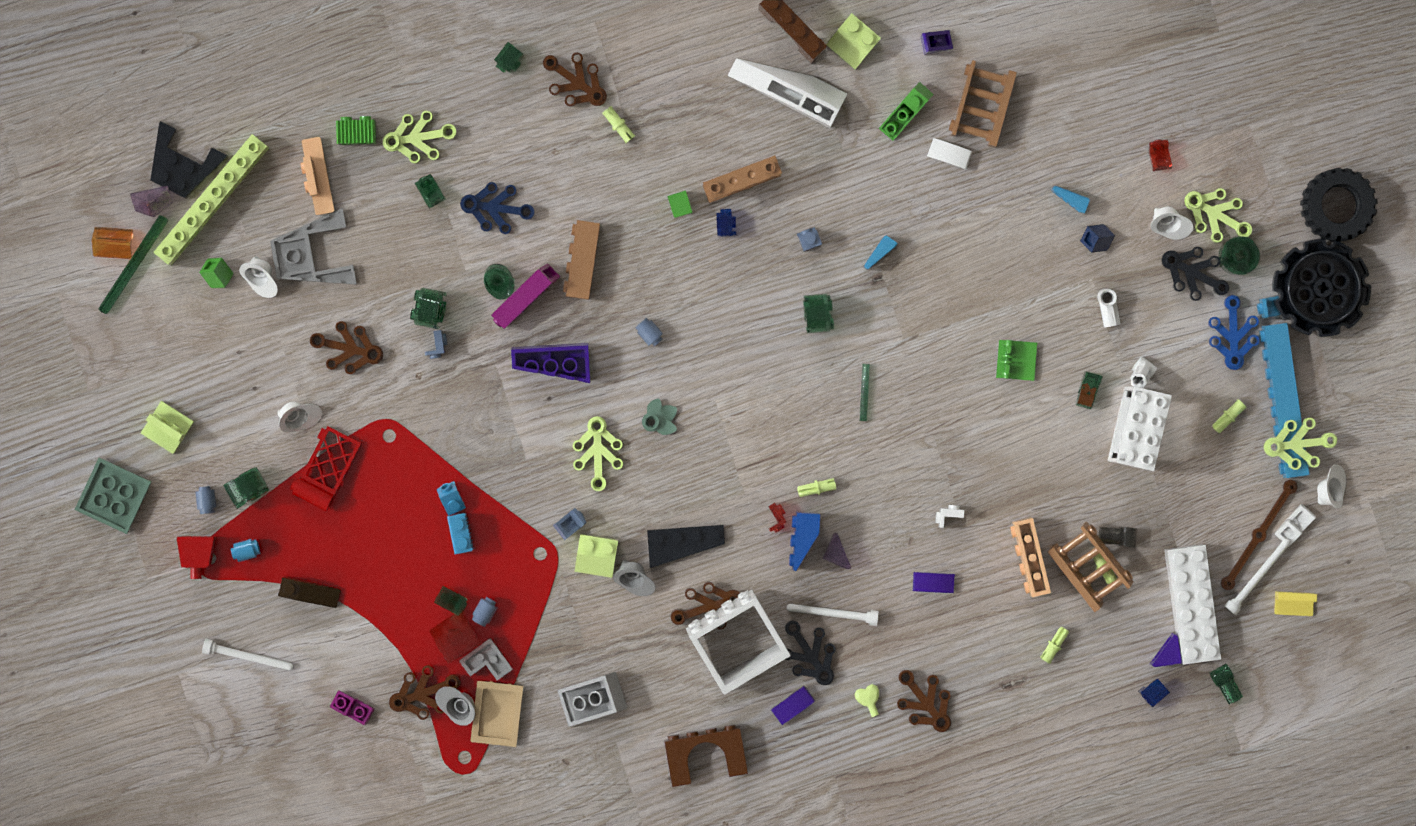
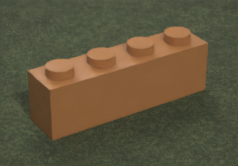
(582, 260)

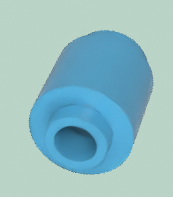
(245, 550)

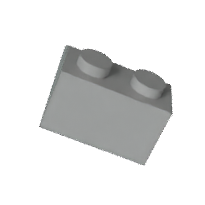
(592, 699)

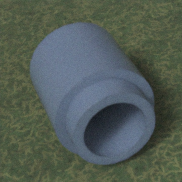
(649, 332)
(205, 500)
(484, 611)

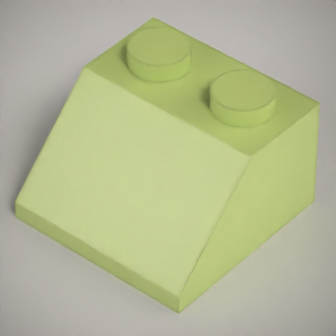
(853, 41)
(596, 555)

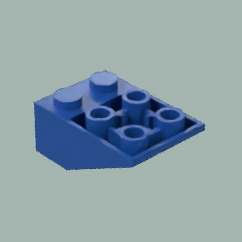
(806, 532)

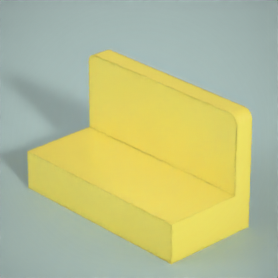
(1294, 603)

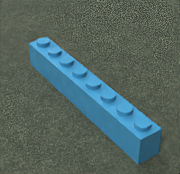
(1282, 390)

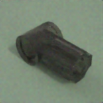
(1120, 536)

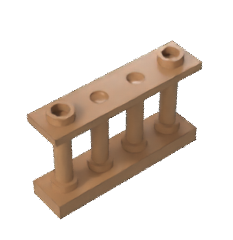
(1002, 99)
(742, 179)
(1081, 583)

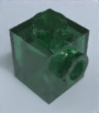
(508, 58)

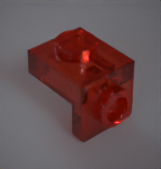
(1159, 155)
(778, 513)

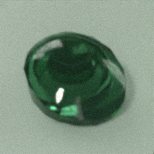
(499, 281)

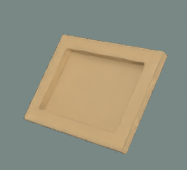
(497, 713)

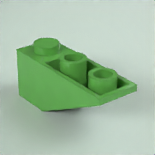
(906, 111)

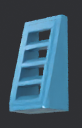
(1074, 200)
(883, 248)

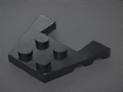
(176, 170)

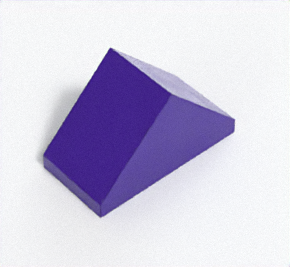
(936, 41)
(1168, 654)

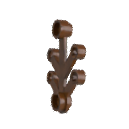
(577, 82)
(349, 348)
(709, 604)
(420, 693)
(926, 703)

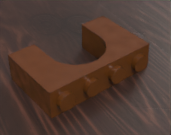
(807, 41)
(727, 739)

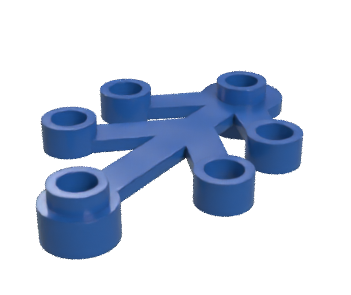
(1233, 336)

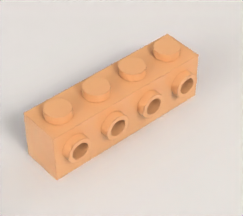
(1031, 557)

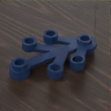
(494, 207)

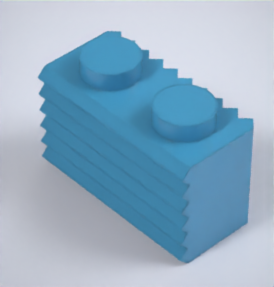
(460, 533)

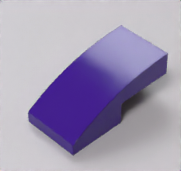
(933, 582)
(793, 705)

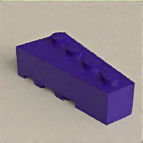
(557, 360)

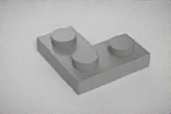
(488, 655)

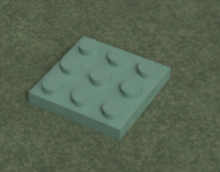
(113, 495)

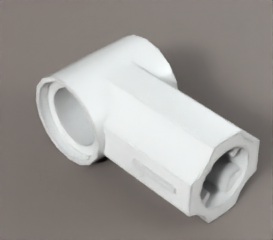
(1109, 310)
(1142, 372)

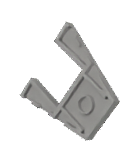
(294, 256)

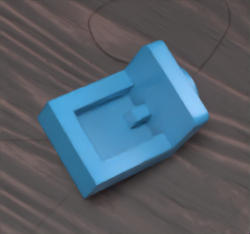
(1267, 307)
(450, 498)

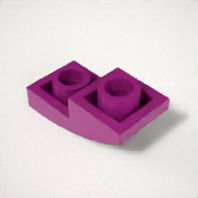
(352, 707)

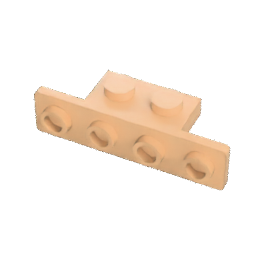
(317, 176)

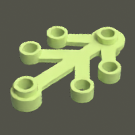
(416, 137)
(1215, 213)
(1297, 444)
(597, 450)

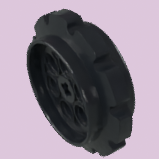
(1340, 263)

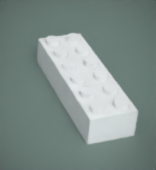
(1192, 603)

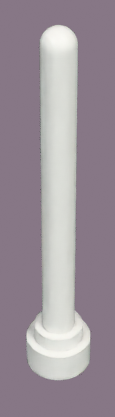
(1235, 604)
(869, 617)
(211, 647)

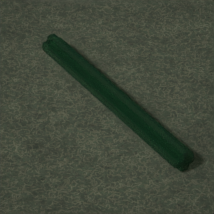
(133, 264)

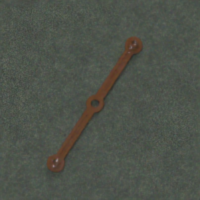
(1228, 582)

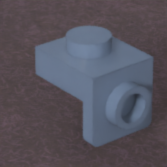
(440, 341)
(570, 523)

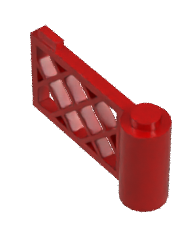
(314, 491)

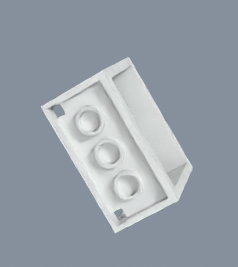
(1139, 428)
(753, 666)

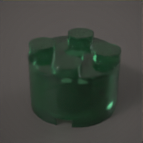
(1247, 249)
(428, 308)
(817, 314)
(246, 487)

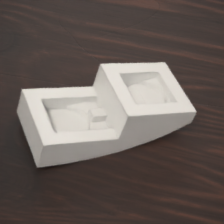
(949, 153)
(1295, 524)

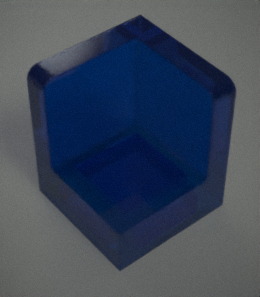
(1154, 692)

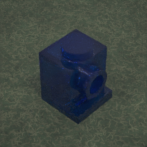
(725, 223)

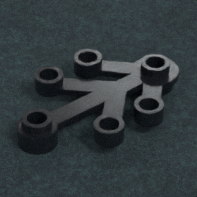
(1192, 271)
(811, 655)

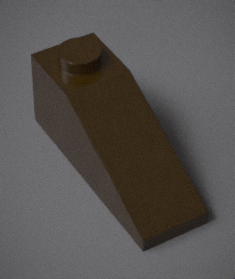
(309, 592)

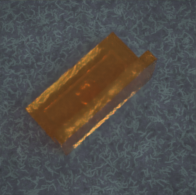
(112, 242)

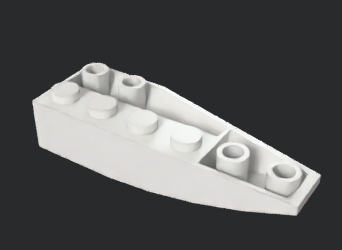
(792, 89)

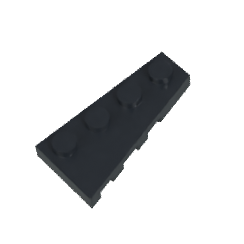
(676, 543)

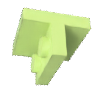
(167, 427)

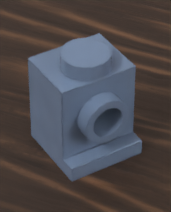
(809, 239)

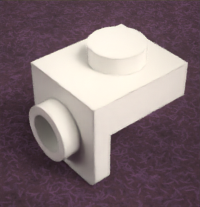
(952, 511)

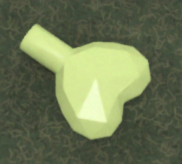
(868, 697)

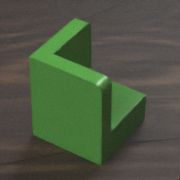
(679, 204)
(216, 272)

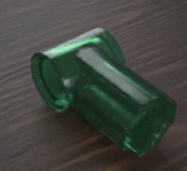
(1225, 681)

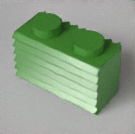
(356, 131)

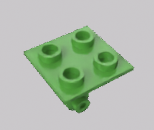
(1016, 360)

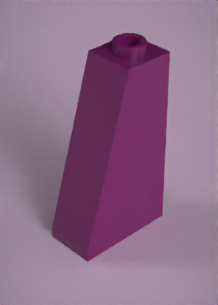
(525, 296)

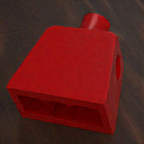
(196, 553)

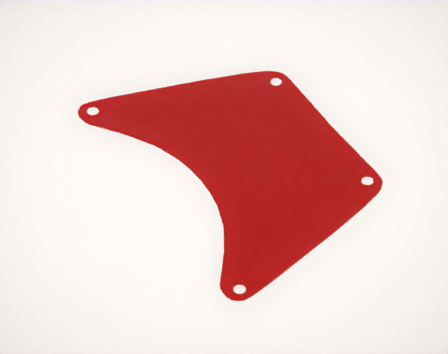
(392, 554)

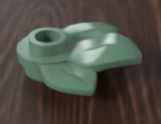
(662, 415)

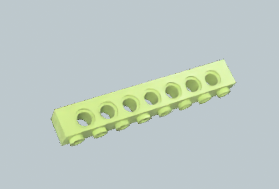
(211, 200)

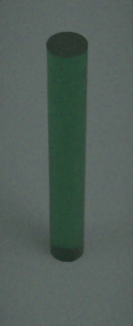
(864, 392)

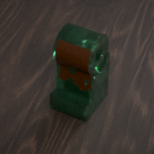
(1088, 390)

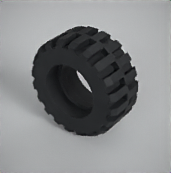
(1363, 197)

